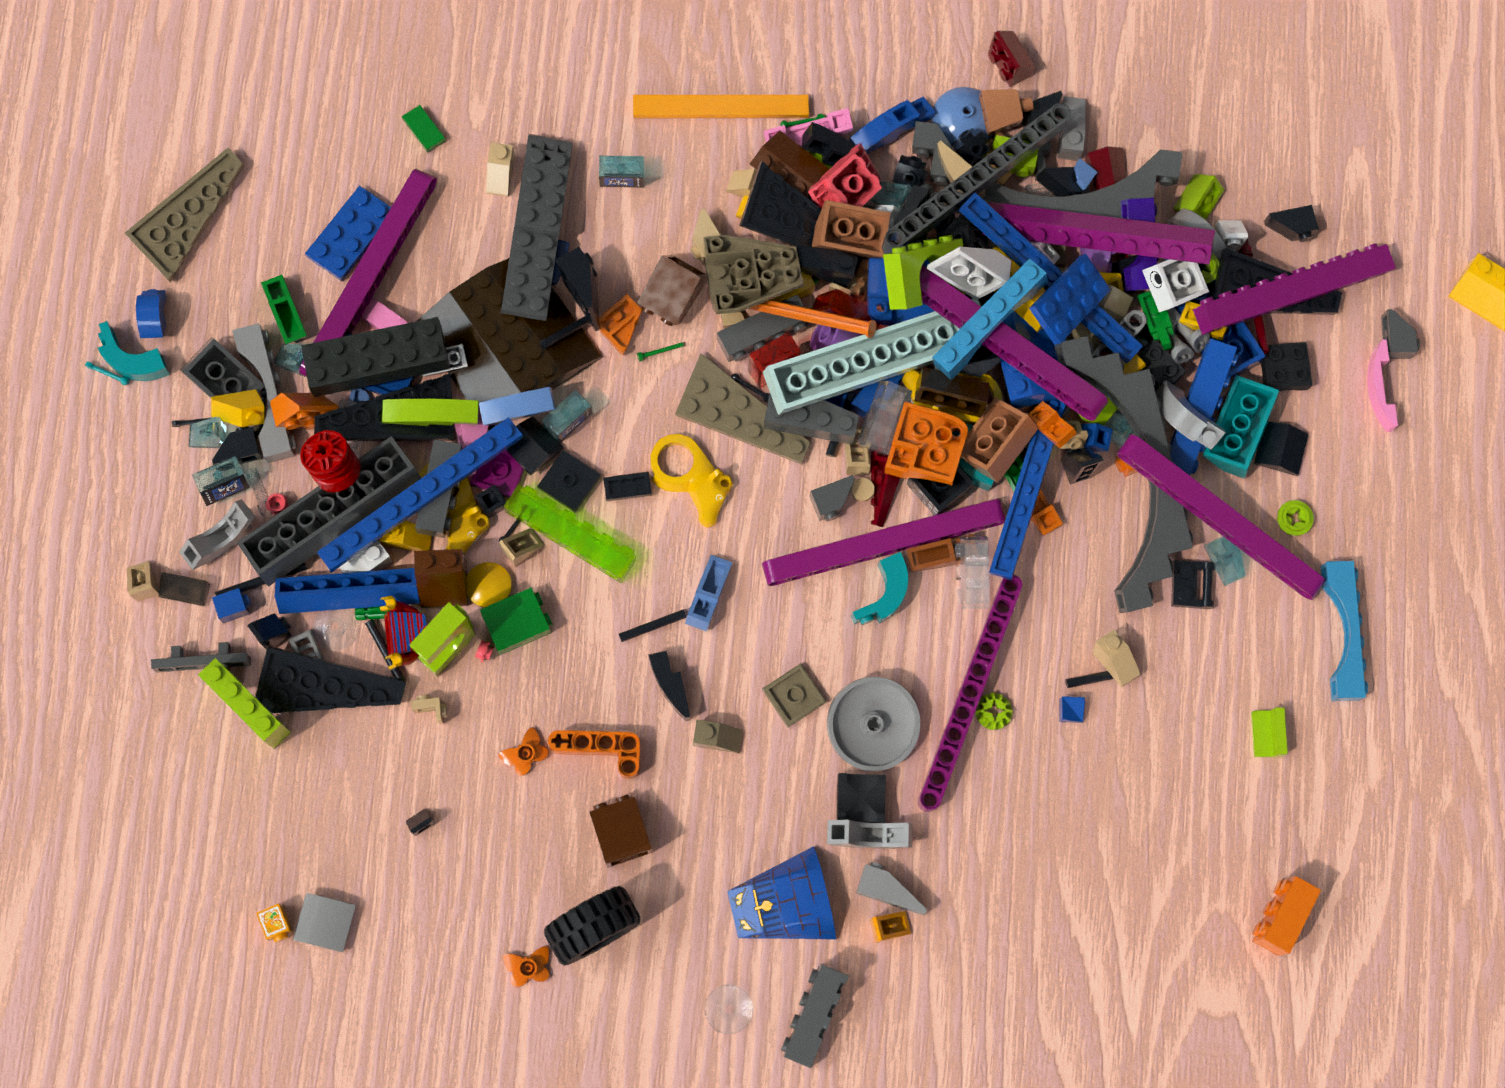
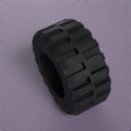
(592, 925)

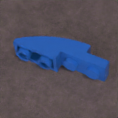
(891, 123)

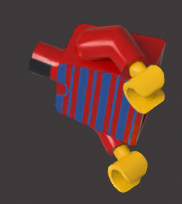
(402, 626)

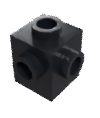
(971, 146)
(910, 171)

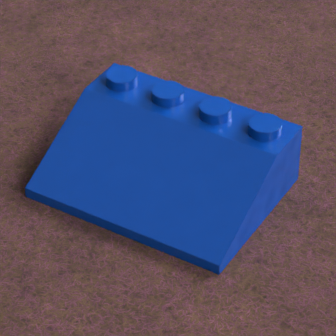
(1020, 388)

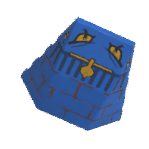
(784, 902)

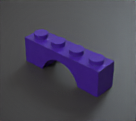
(1143, 210)

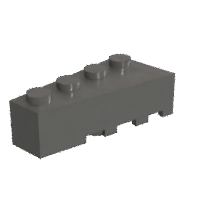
(815, 420)
(814, 1016)

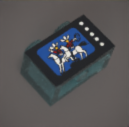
(621, 171)
(567, 416)
(220, 481)

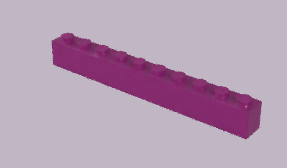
(1109, 233)
(1293, 289)

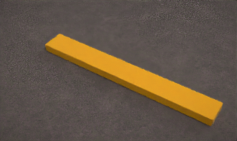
(720, 106)

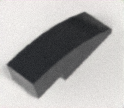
(825, 143)
(669, 683)

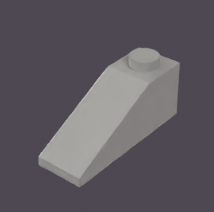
(1073, 136)
(883, 887)

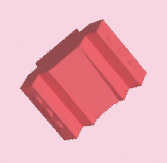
(848, 181)

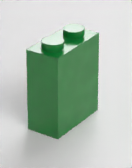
(516, 620)

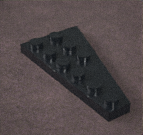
(1241, 270)
(365, 423)
(310, 684)

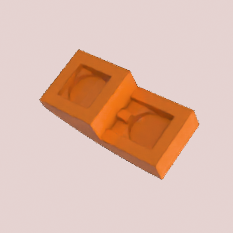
(1051, 424)
(1045, 515)

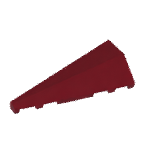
(1110, 169)
(884, 488)

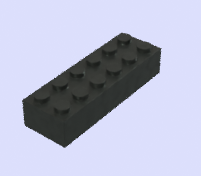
(375, 357)

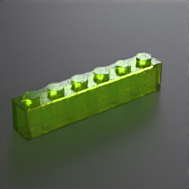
(570, 533)

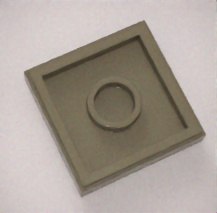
(794, 695)

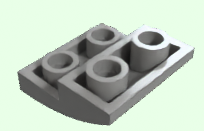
(324, 922)

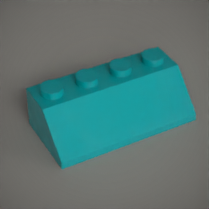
(1244, 421)

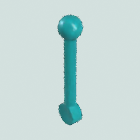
(123, 380)

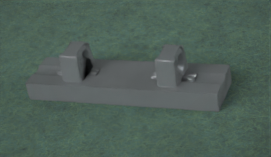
(180, 663)

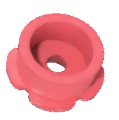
(273, 499)
(484, 650)

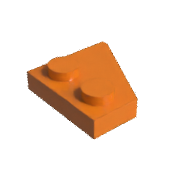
(620, 323)

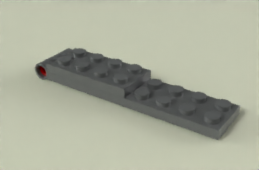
(536, 227)

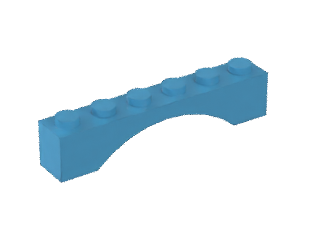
(973, 333)
(1340, 585)

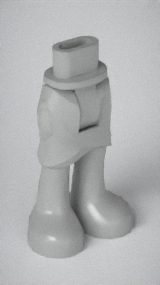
(1182, 352)

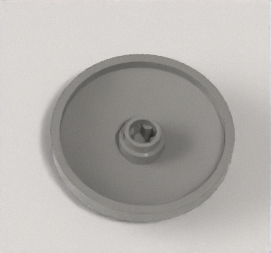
(873, 723)

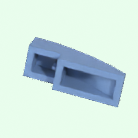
(517, 406)
(708, 593)

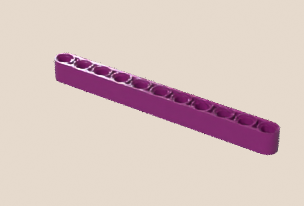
(377, 258)
(1015, 349)
(1220, 516)
(883, 542)
(962, 701)

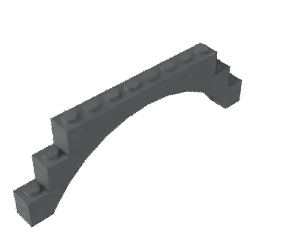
(1161, 168)
(1138, 403)

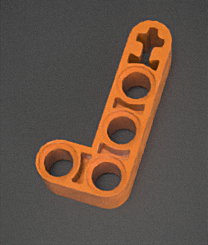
(594, 749)

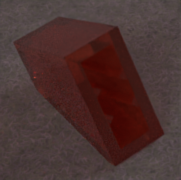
(841, 304)

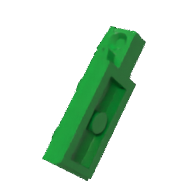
(1158, 322)

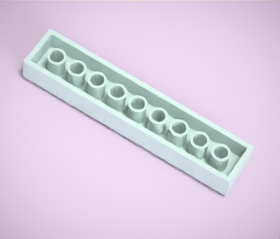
(857, 361)

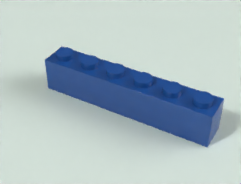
(1205, 398)
(345, 590)

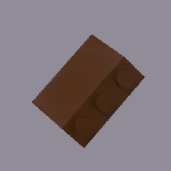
(790, 162)

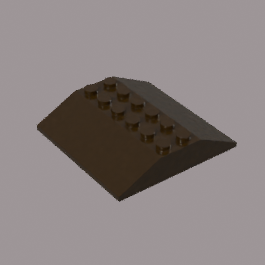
(504, 348)

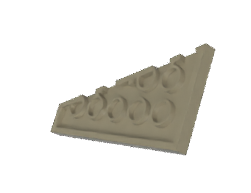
(177, 222)
(728, 408)

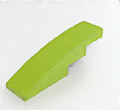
(430, 411)

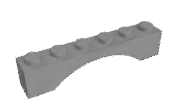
(252, 347)

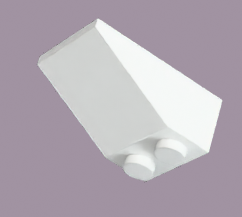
(973, 270)

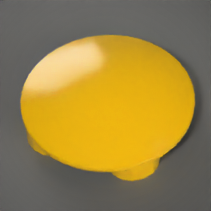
(488, 584)

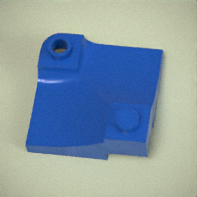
(878, 296)

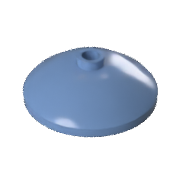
(951, 116)

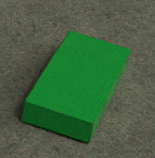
(423, 128)

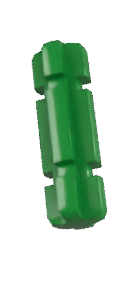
(370, 613)

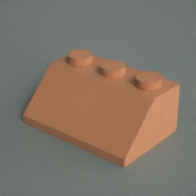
(851, 229)
(997, 439)

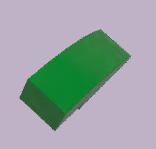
(283, 309)

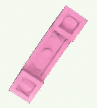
(837, 121)
(1384, 412)

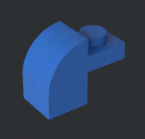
(150, 313)

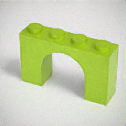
(904, 268)
(443, 638)
(243, 703)

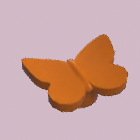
(525, 753)
(528, 967)

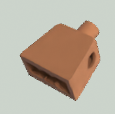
(1003, 109)

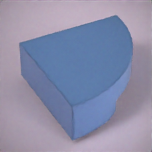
(1084, 173)
(358, 395)

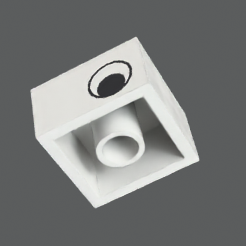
(1174, 283)

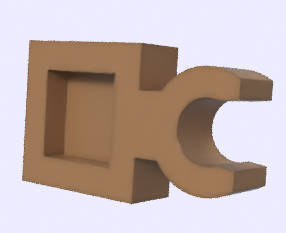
(861, 277)

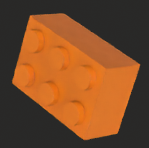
(1285, 915)

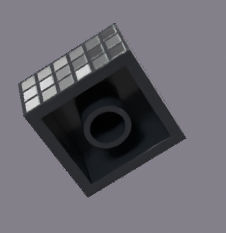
(938, 495)

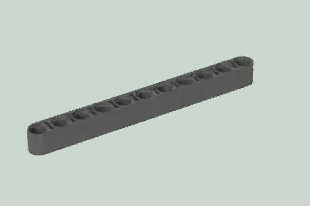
(983, 171)

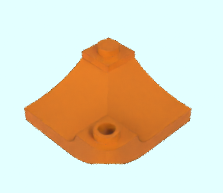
(925, 445)

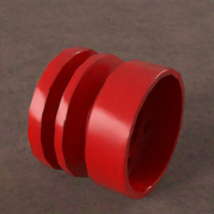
(330, 461)

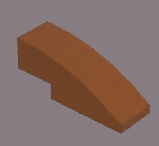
(934, 555)

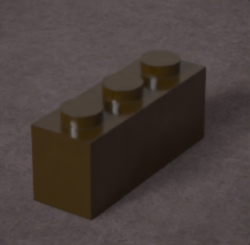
(957, 395)

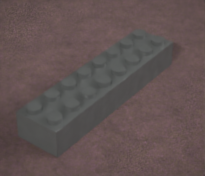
(323, 515)

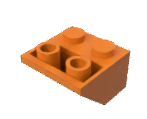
(299, 409)

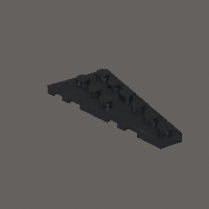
(780, 210)

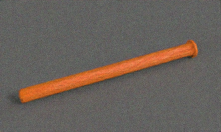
(818, 317)

